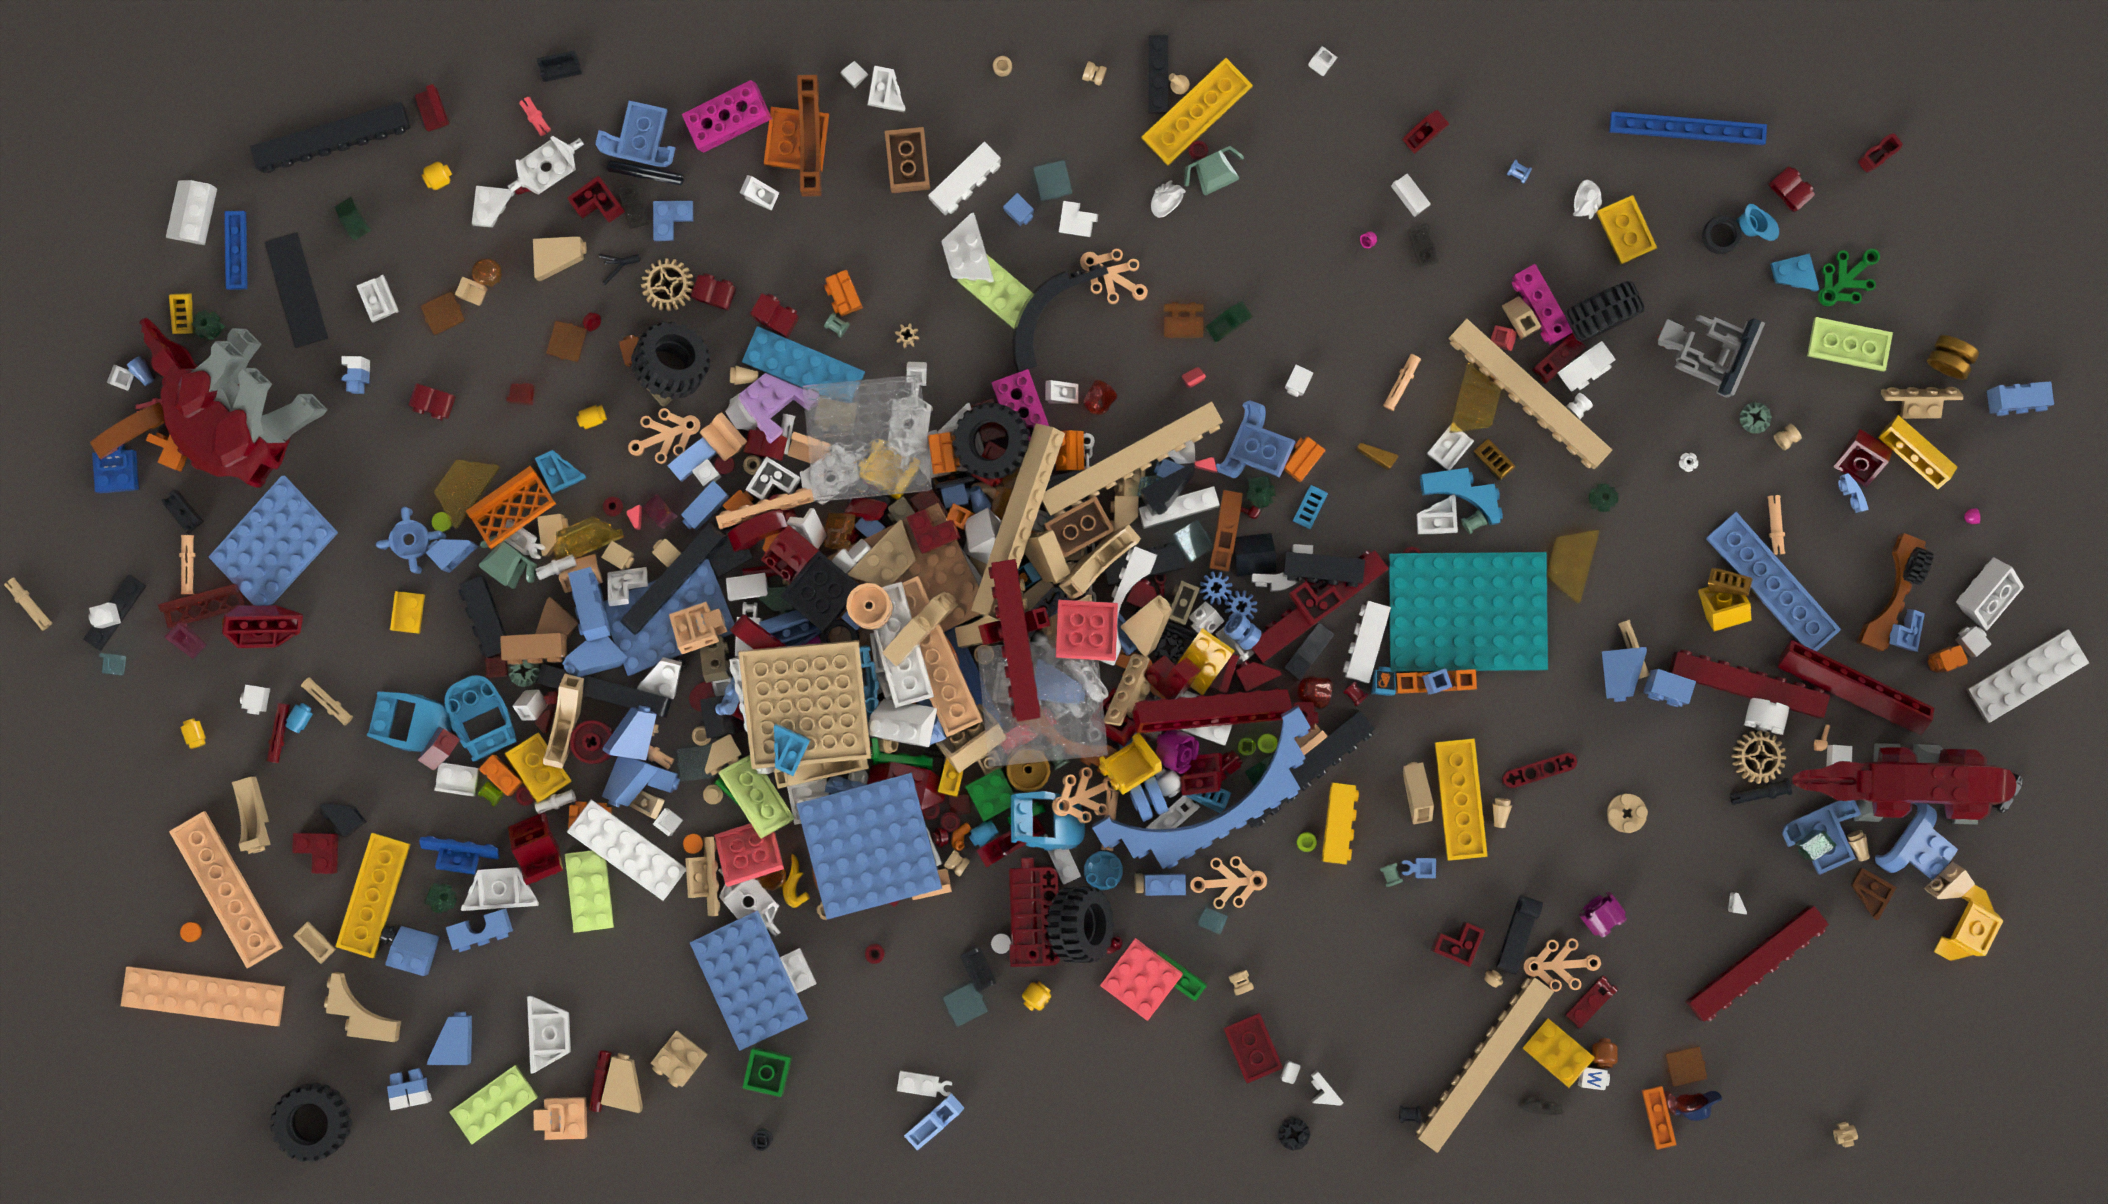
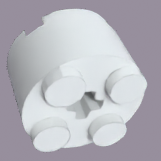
(1766, 716)

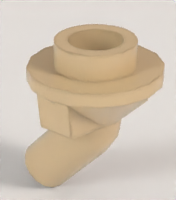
(1179, 83)

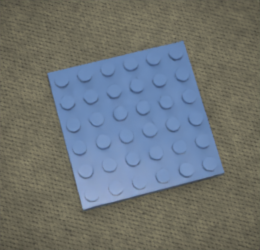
(869, 846)

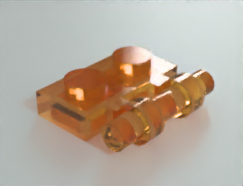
(1183, 326)
(838, 527)

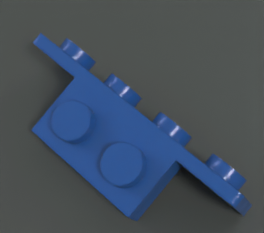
(457, 855)

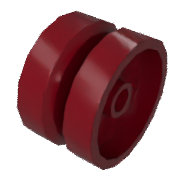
(581, 741)

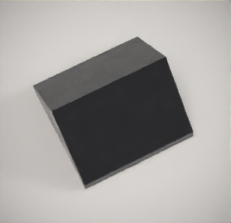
(1255, 554)

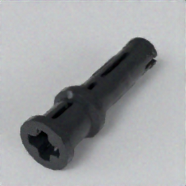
(1770, 790)

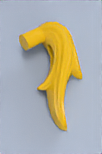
(789, 886)

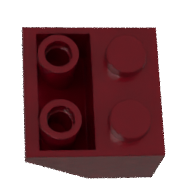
(789, 554)

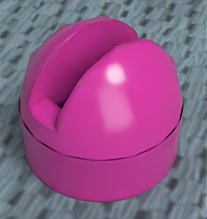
(1368, 242)
(1972, 516)

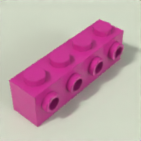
(1543, 304)

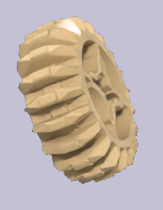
(650, 290)
(1759, 765)

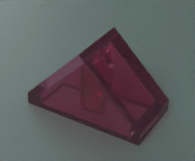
(659, 511)
(185, 639)

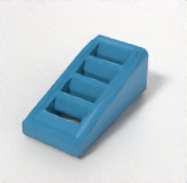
(1317, 491)
(1213, 804)

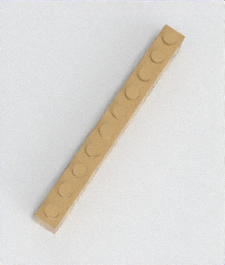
(1530, 394)
(1130, 459)
(1021, 509)
(1484, 1063)

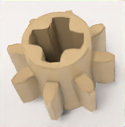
(904, 330)
(1845, 1134)

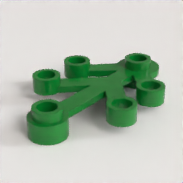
(1845, 279)

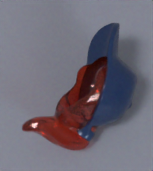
(1693, 1107)

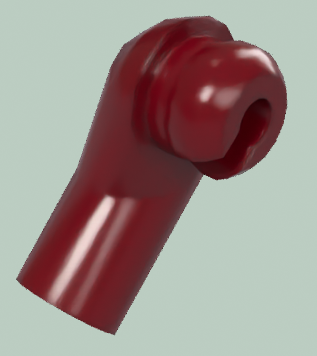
(1116, 944)

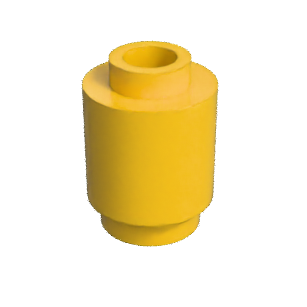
(591, 416)
(193, 733)

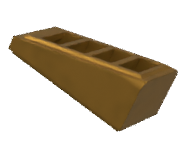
(1379, 456)
(1494, 469)
(1721, 587)

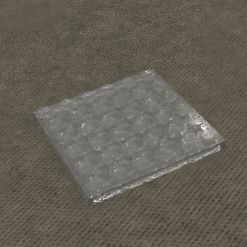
(867, 438)
(1069, 707)

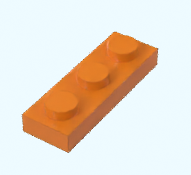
(1659, 1117)

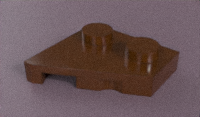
(1873, 892)

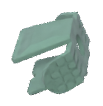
(1214, 171)
(504, 564)

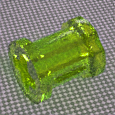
(1252, 746)
(491, 794)

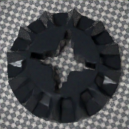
(1173, 639)
(1285, 1131)

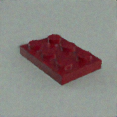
(1253, 1048)

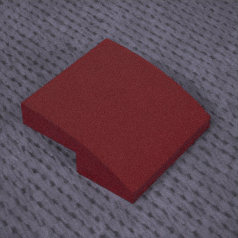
(1203, 775)

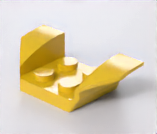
(1975, 929)

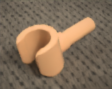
(1820, 745)

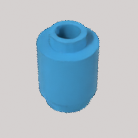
(299, 717)
(983, 833)

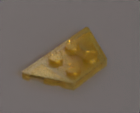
(1475, 402)
(463, 487)
(584, 538)
(1571, 562)

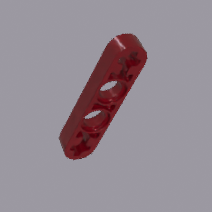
(1539, 770)

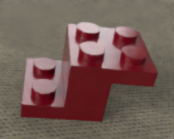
(535, 848)

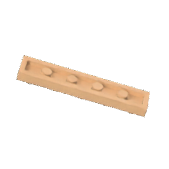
(782, 502)

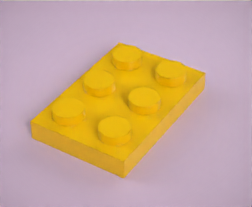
(1626, 229)
(1209, 656)
(538, 778)
(1558, 1053)

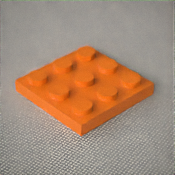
(784, 138)

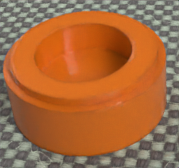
(693, 843)
(191, 932)

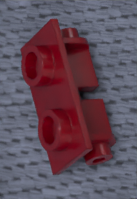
(1230, 762)

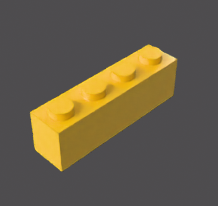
(1918, 452)
(1339, 822)

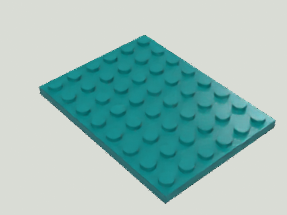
(1468, 611)

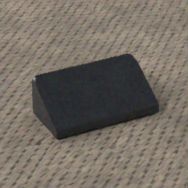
(951, 480)

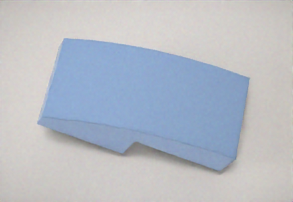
(1849, 486)

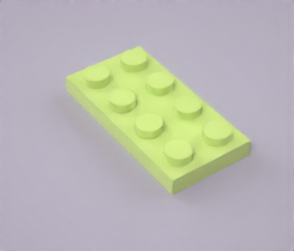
(1002, 296)
(1849, 344)
(756, 797)
(589, 891)
(493, 1104)

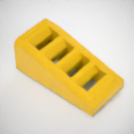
(188, 313)

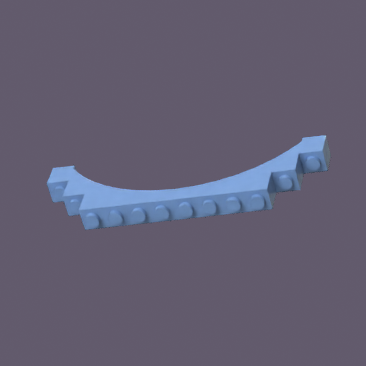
(1181, 842)

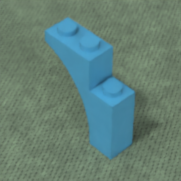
(1458, 483)

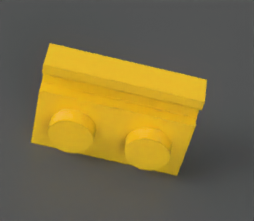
(407, 612)

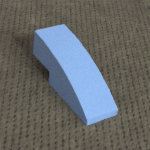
(691, 458)
(934, 1122)

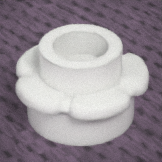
(1693, 461)

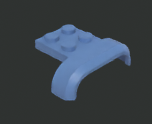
(639, 137)
(1256, 446)
(1827, 820)
(1919, 846)

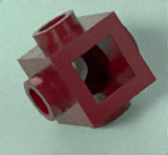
(1309, 713)

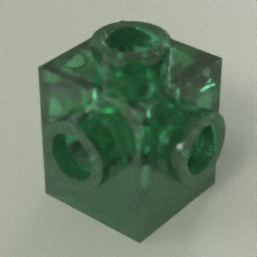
(213, 327)
(1261, 491)
(1598, 502)
(433, 898)

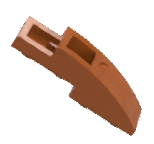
(1226, 530)

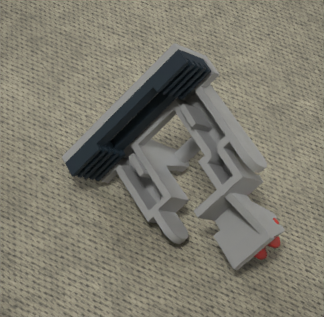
(1733, 338)

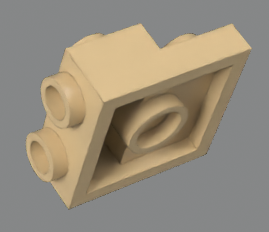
(678, 1059)

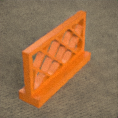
(504, 497)

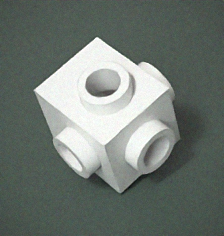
(1206, 618)

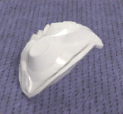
(1166, 199)
(1587, 199)

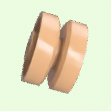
(878, 614)

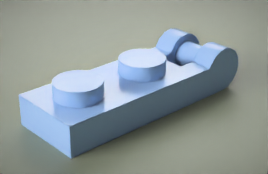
(729, 700)

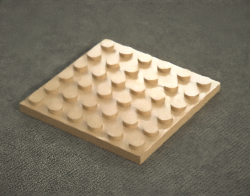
(810, 692)

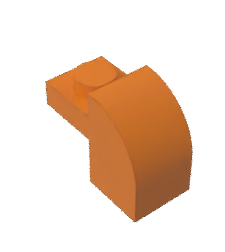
(170, 456)

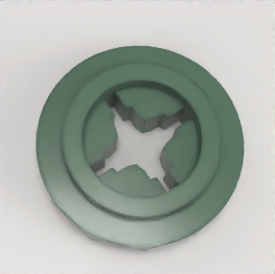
(1747, 419)
(518, 678)

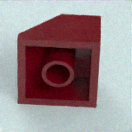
(1863, 458)

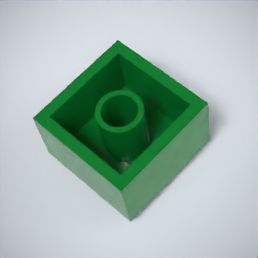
(991, 794)
(767, 1072)

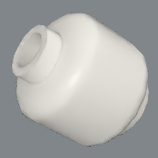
(1168, 782)

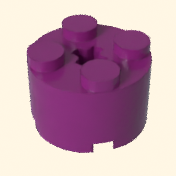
(1176, 750)
(1603, 914)

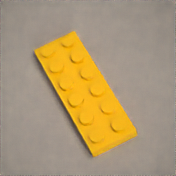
(1197, 111)
(1460, 799)
(373, 895)

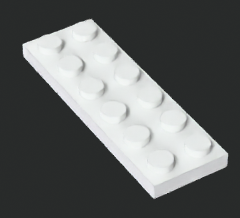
(2027, 676)
(910, 679)
(626, 850)

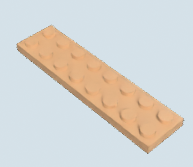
(951, 693)
(226, 889)
(202, 996)

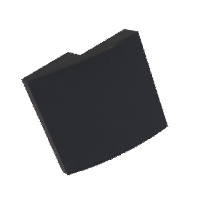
(717, 724)

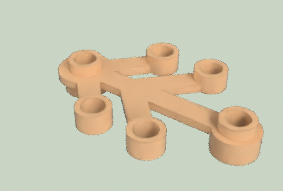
(1113, 276)
(667, 434)
(1081, 797)
(1232, 882)
(1559, 965)

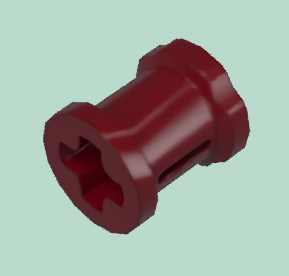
(1355, 693)

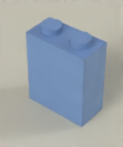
(1164, 884)

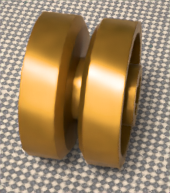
(1953, 357)
(1028, 780)

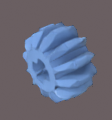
(1209, 585)
(1246, 611)

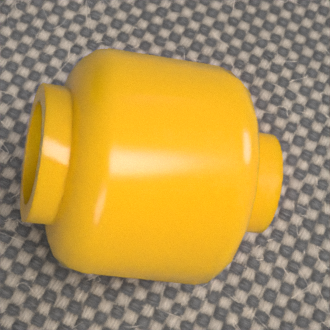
(436, 175)
(1036, 996)

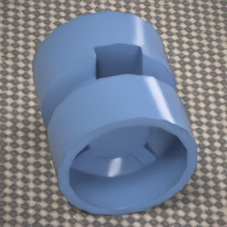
(1242, 631)

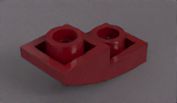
(866, 508)

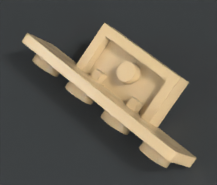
(1921, 402)
(1131, 689)
(702, 876)

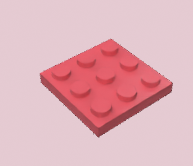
(1086, 630)
(746, 855)
(1141, 979)

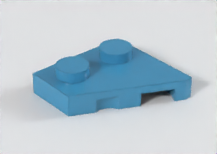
(1795, 272)
(557, 472)
(788, 749)

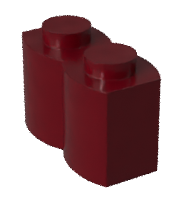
(1880, 152)
(1792, 189)
(713, 292)
(431, 401)
(759, 446)

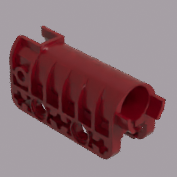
(1029, 914)

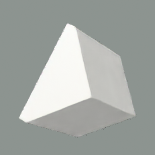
(982, 531)

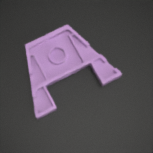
(766, 398)

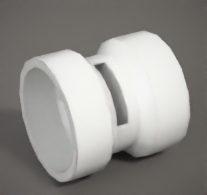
(1579, 405)

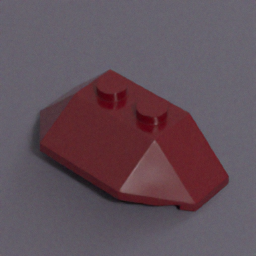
(261, 626)
(925, 781)

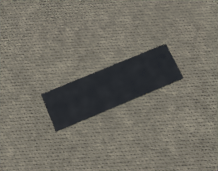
(296, 290)

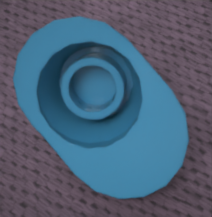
(1757, 222)

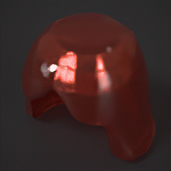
(1098, 391)
(1315, 690)

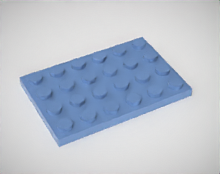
(273, 543)
(657, 636)
(748, 980)

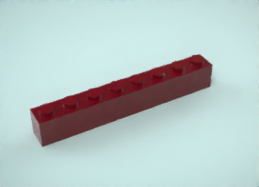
(1294, 623)
(1016, 640)
(1749, 684)
(1856, 687)
(1210, 710)
(1757, 963)

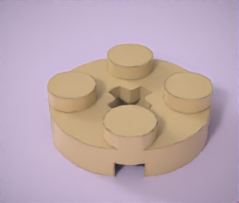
(1626, 802)

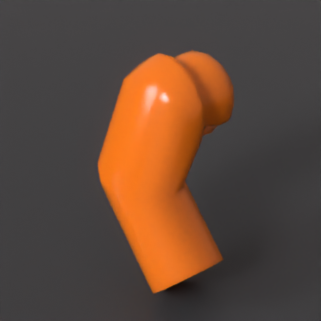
(958, 836)

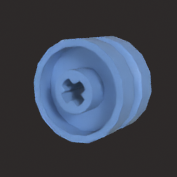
(1148, 796)

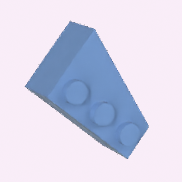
(2020, 398)
(589, 604)
(791, 628)

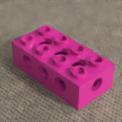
(735, 125)
(1029, 401)

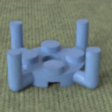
(418, 547)

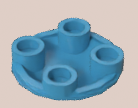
(1103, 870)

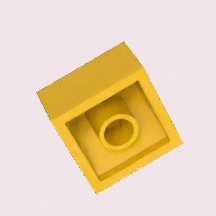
(1724, 609)

